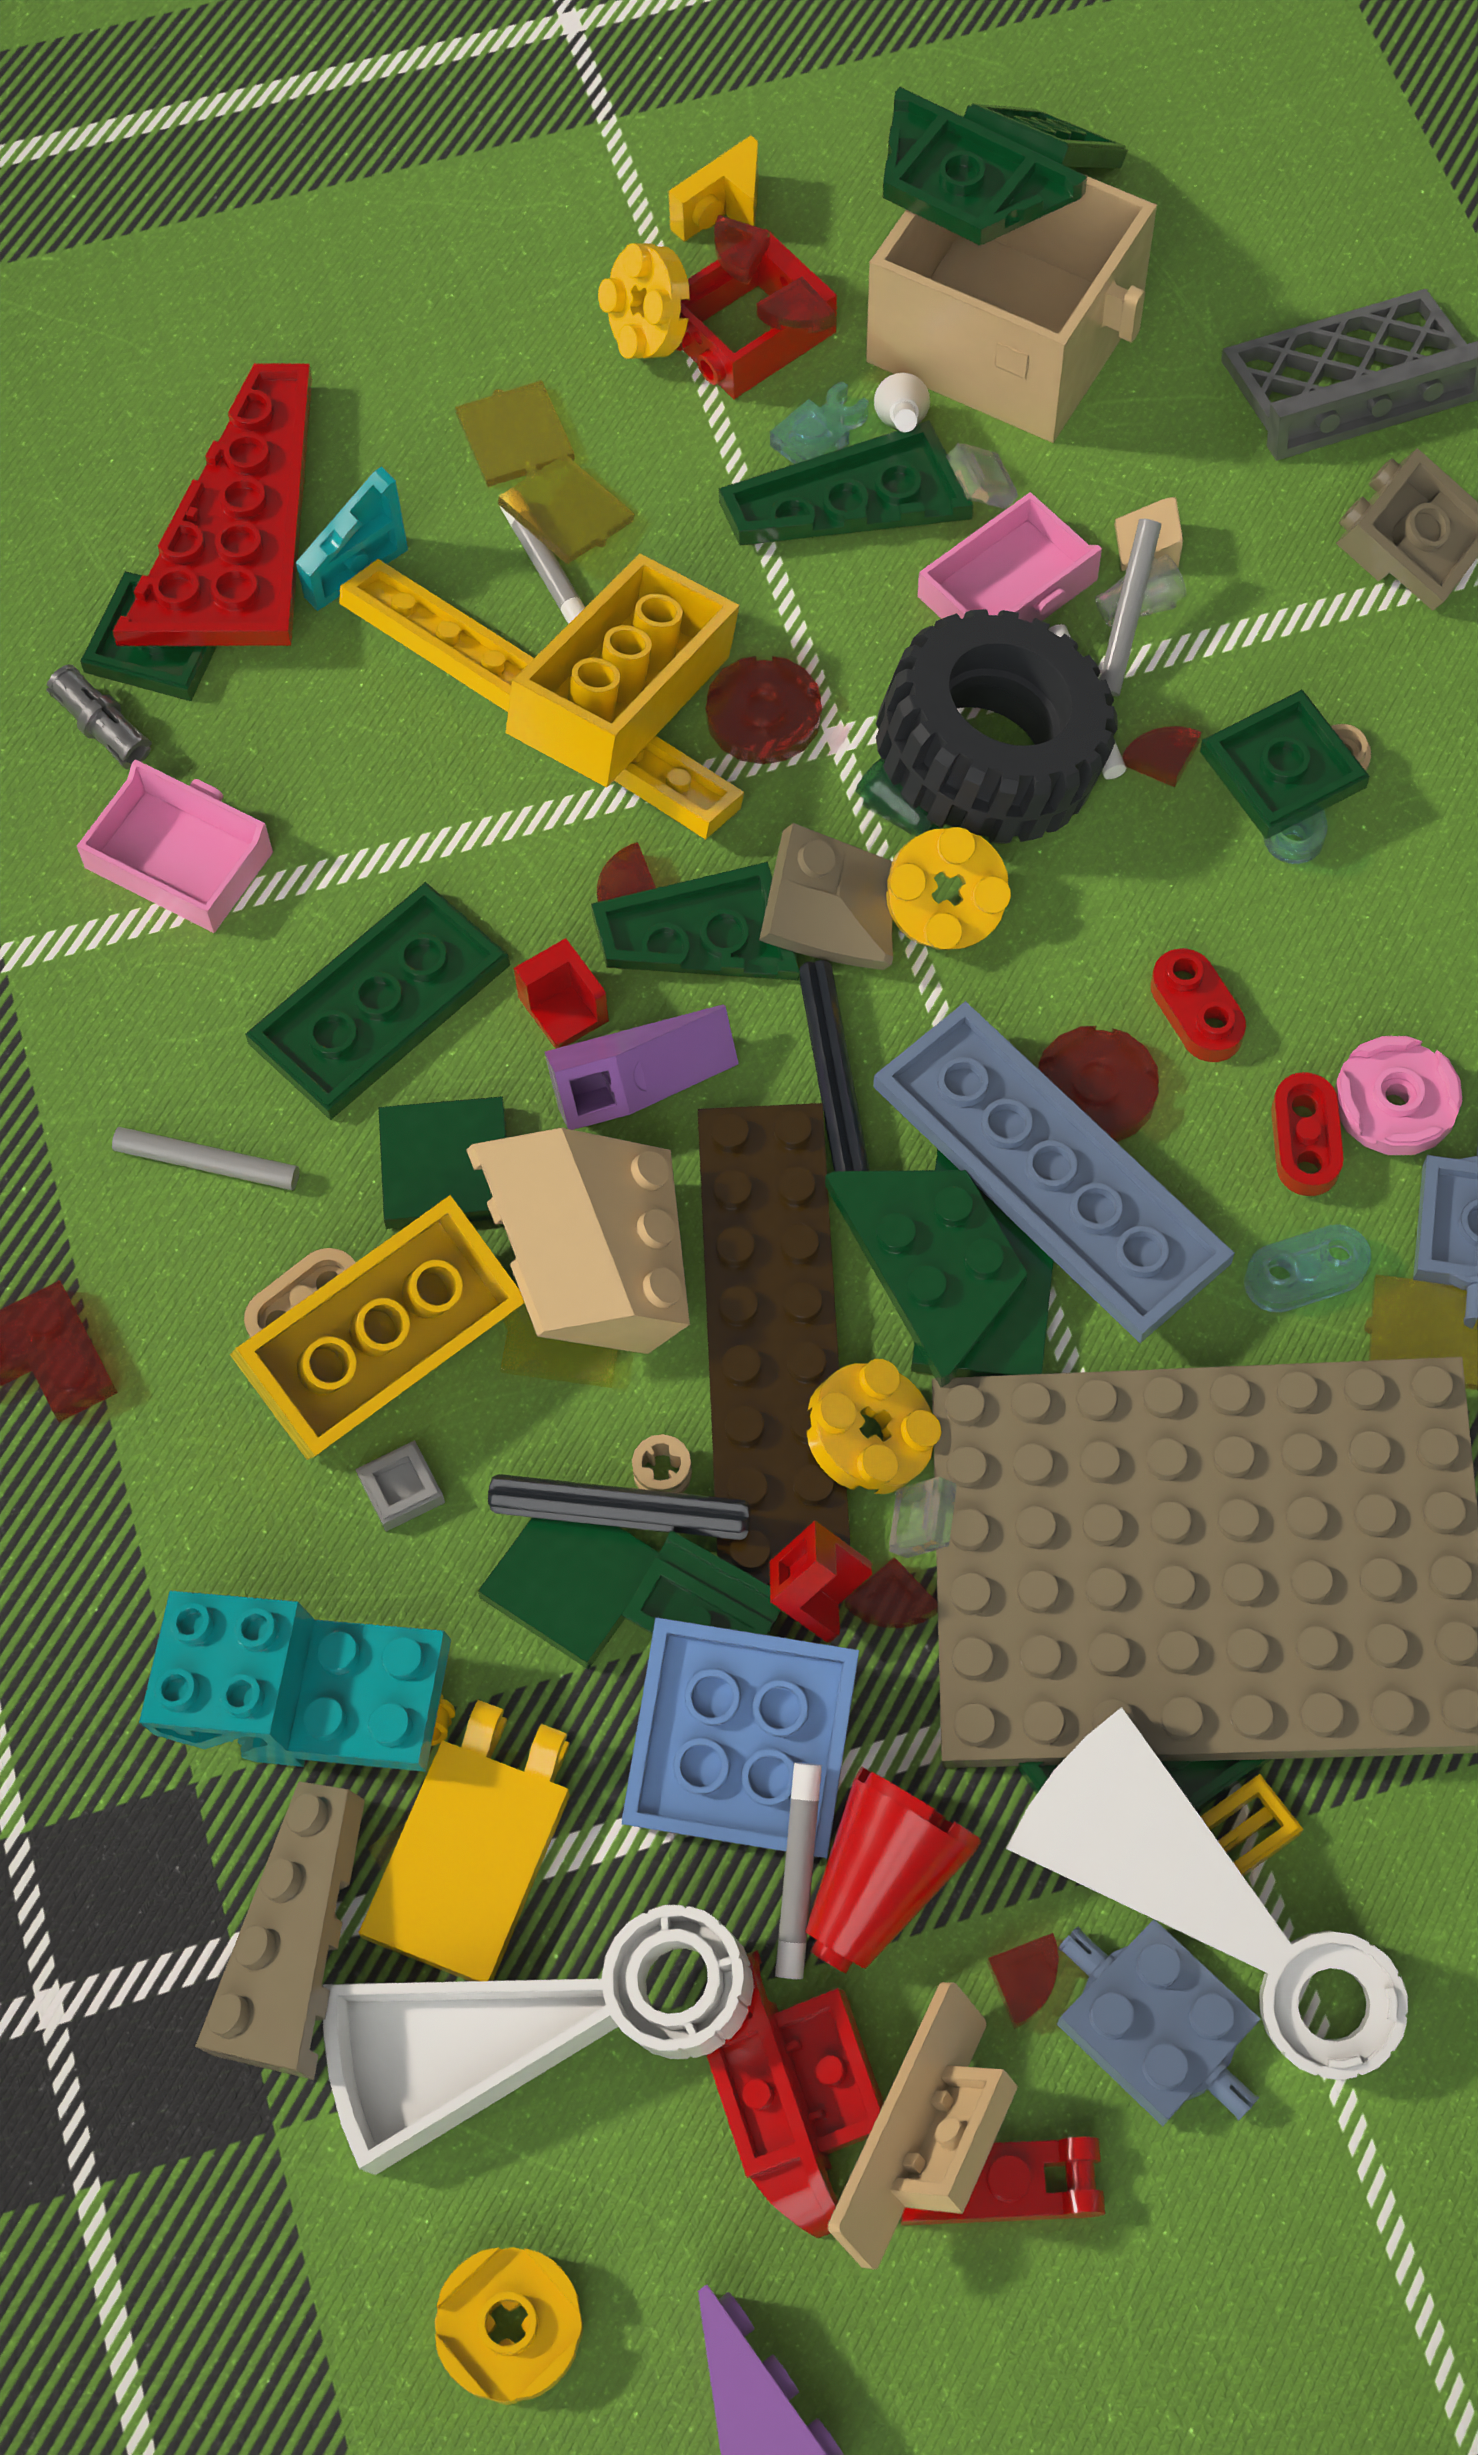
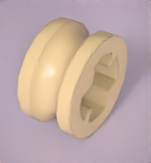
(679, 1458)

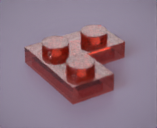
(49, 1339)

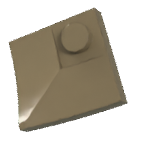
(829, 901)

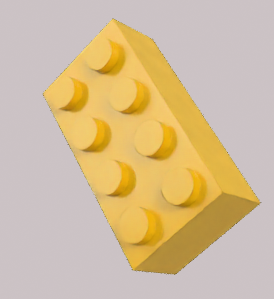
(621, 669)
(378, 1327)

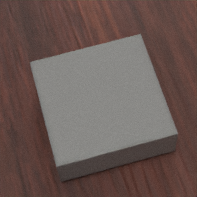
(400, 1486)

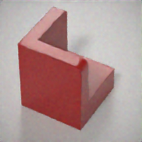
(561, 994)
(815, 1577)

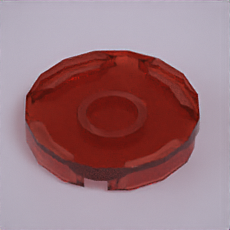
(763, 709)
(1105, 1077)

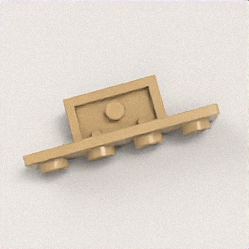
(928, 2133)

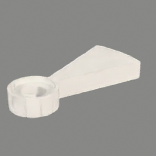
(1133, 1836)
(436, 2053)

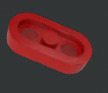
(1194, 1001)
(1310, 1138)

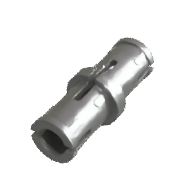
(98, 716)

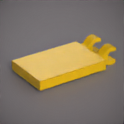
(470, 1851)

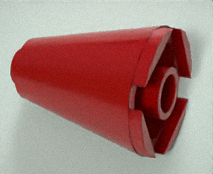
(882, 1870)

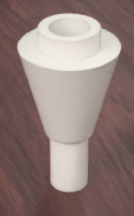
(902, 401)

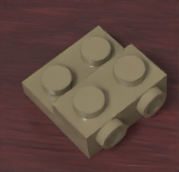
(1414, 528)

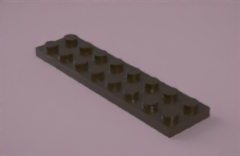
(768, 1321)

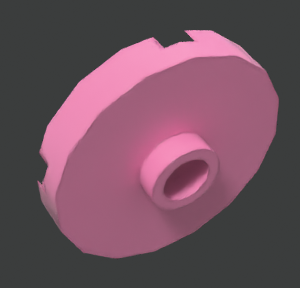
(1402, 1069)

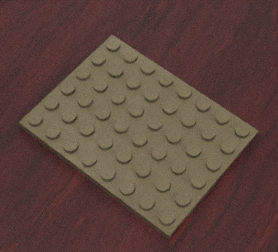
(1216, 1555)

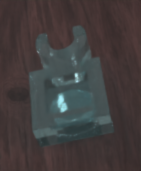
(818, 430)

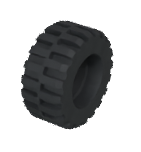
(1021, 675)

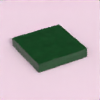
(160, 669)
(1284, 764)
(428, 1157)
(569, 1583)

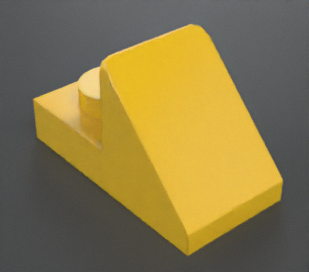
(720, 188)

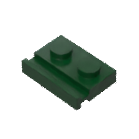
(700, 1589)

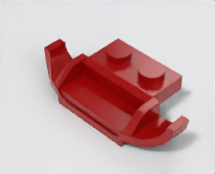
(793, 2095)

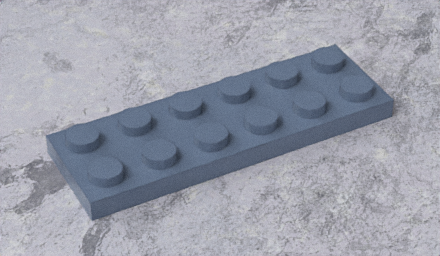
(1053, 1171)

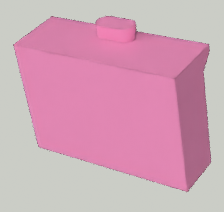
(1013, 563)
(176, 846)

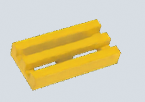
(1273, 1809)

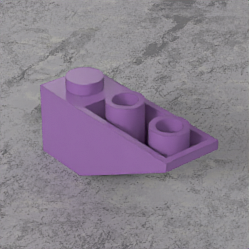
(639, 1066)
(753, 2394)

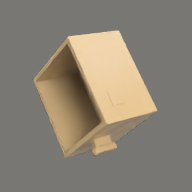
(1018, 318)

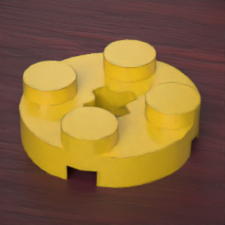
(645, 301)
(982, 895)
(895, 1404)
(464, 2321)

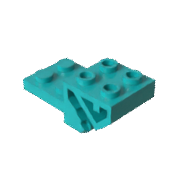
(294, 1683)

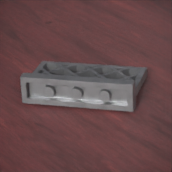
(1365, 397)

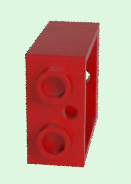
(715, 289)

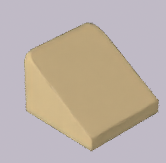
(1170, 536)

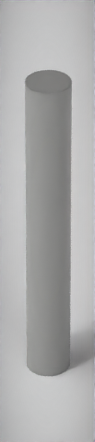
(1130, 604)
(205, 1158)

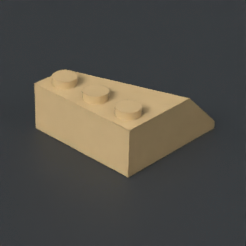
(590, 1235)

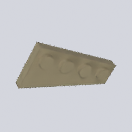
(278, 1963)

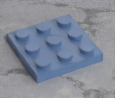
(725, 1727)

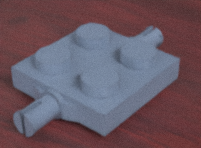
(1449, 1227)
(1158, 2022)

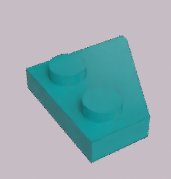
(358, 535)

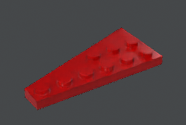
(236, 535)

